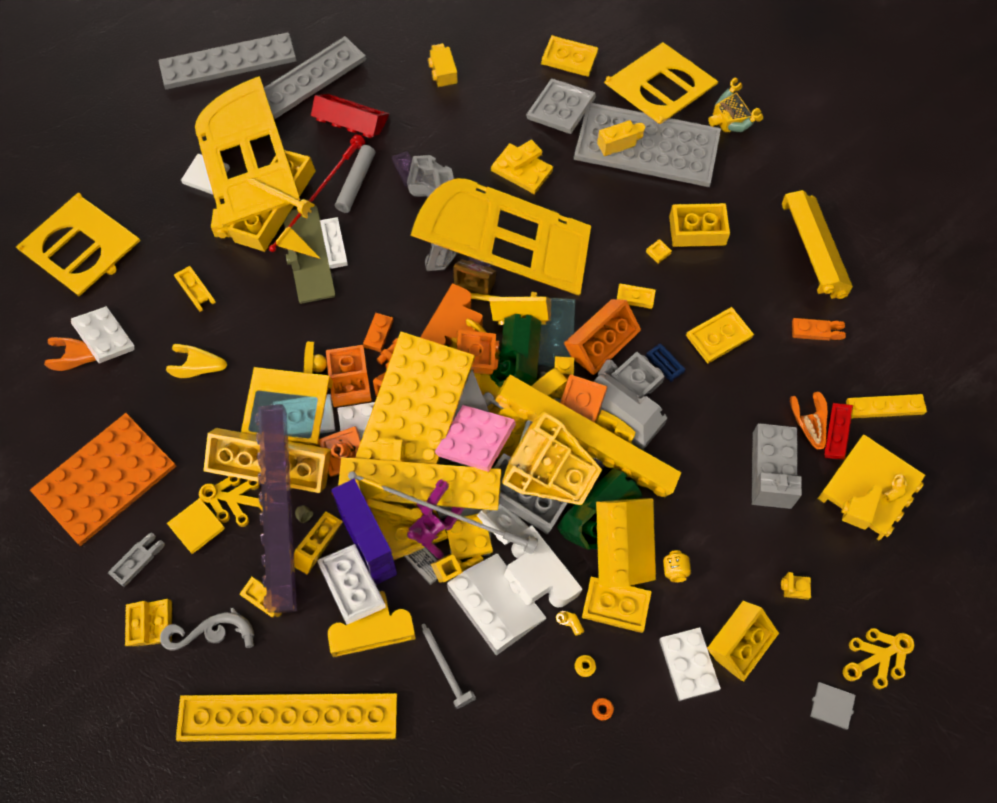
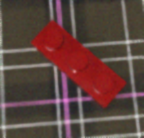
(839, 431)

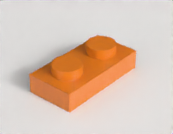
(378, 332)

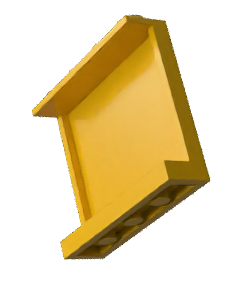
(870, 466)

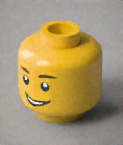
(677, 566)

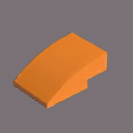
(349, 376)

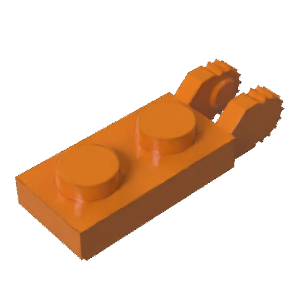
(817, 329)

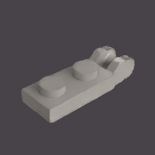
(135, 560)

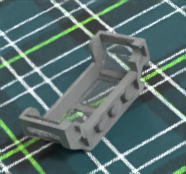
(423, 179)

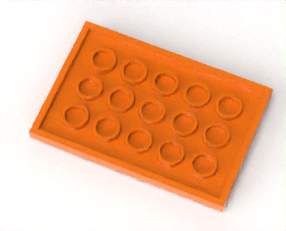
(103, 479)

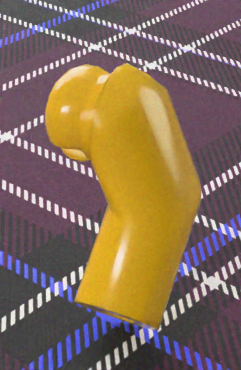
(470, 563)

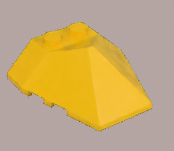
(551, 463)

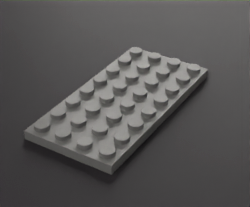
(666, 150)

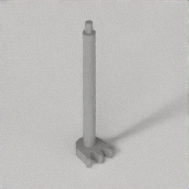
(461, 700)

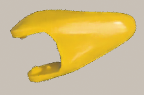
(197, 363)

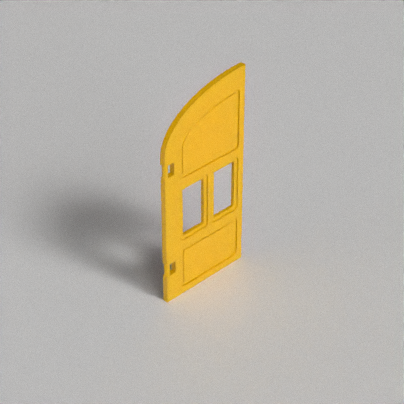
(236, 120)
(467, 223)

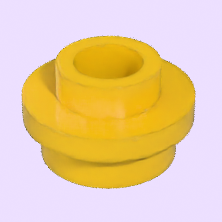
(585, 672)

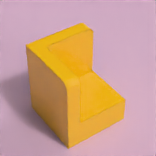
(392, 450)

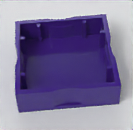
(364, 531)

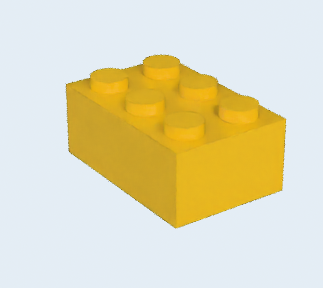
(699, 225)

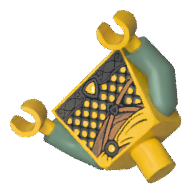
(732, 112)

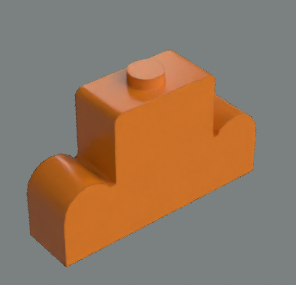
(451, 316)

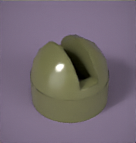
(303, 513)

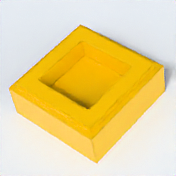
(658, 251)

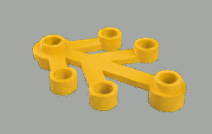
(232, 498)
(881, 655)

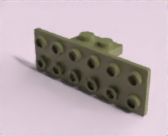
(310, 273)

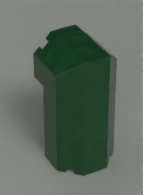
(519, 350)
(580, 521)

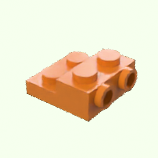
(481, 345)

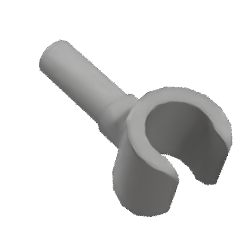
(488, 397)

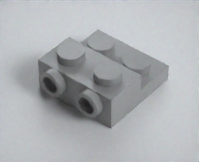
(639, 375)

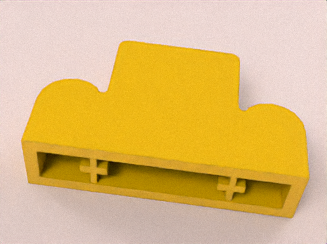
(371, 631)

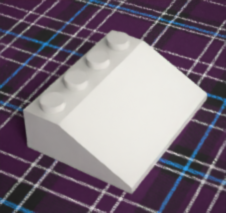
(493, 605)

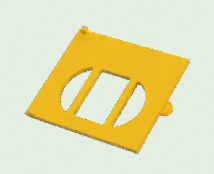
(657, 61)
(84, 217)

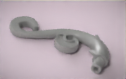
(206, 626)

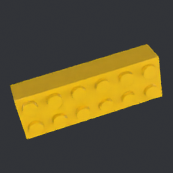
(261, 229)
(236, 456)

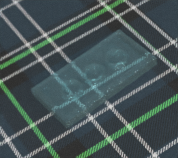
(556, 331)

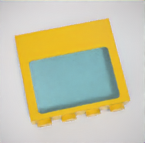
(298, 392)

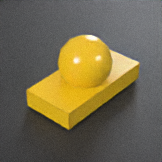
(315, 363)

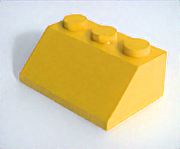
(506, 306)
(743, 640)

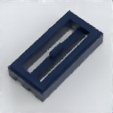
(661, 362)

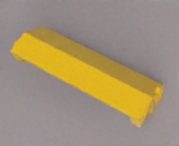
(818, 244)

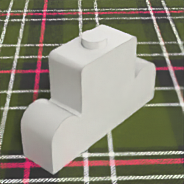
(540, 574)

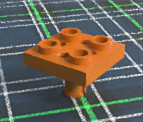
(350, 438)

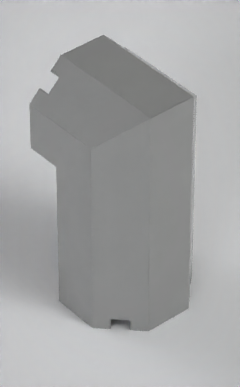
(640, 414)

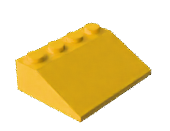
(625, 542)

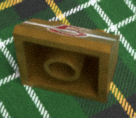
(474, 277)

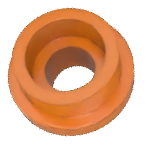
(607, 704)

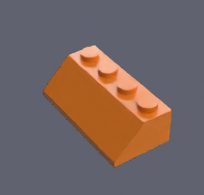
(603, 335)

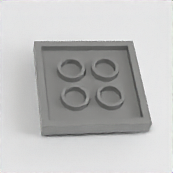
(561, 106)

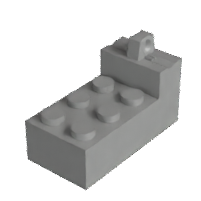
(775, 466)

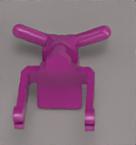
(428, 526)

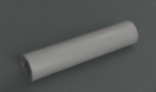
(355, 179)

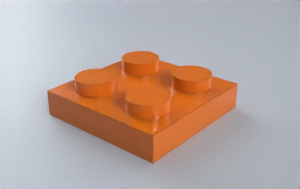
(584, 397)

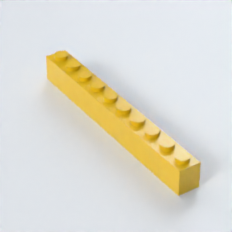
(594, 439)

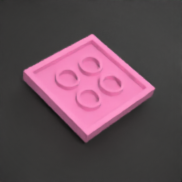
(475, 438)

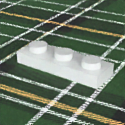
(333, 243)

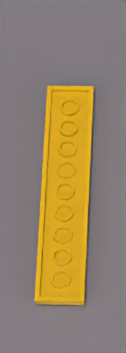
(287, 717)

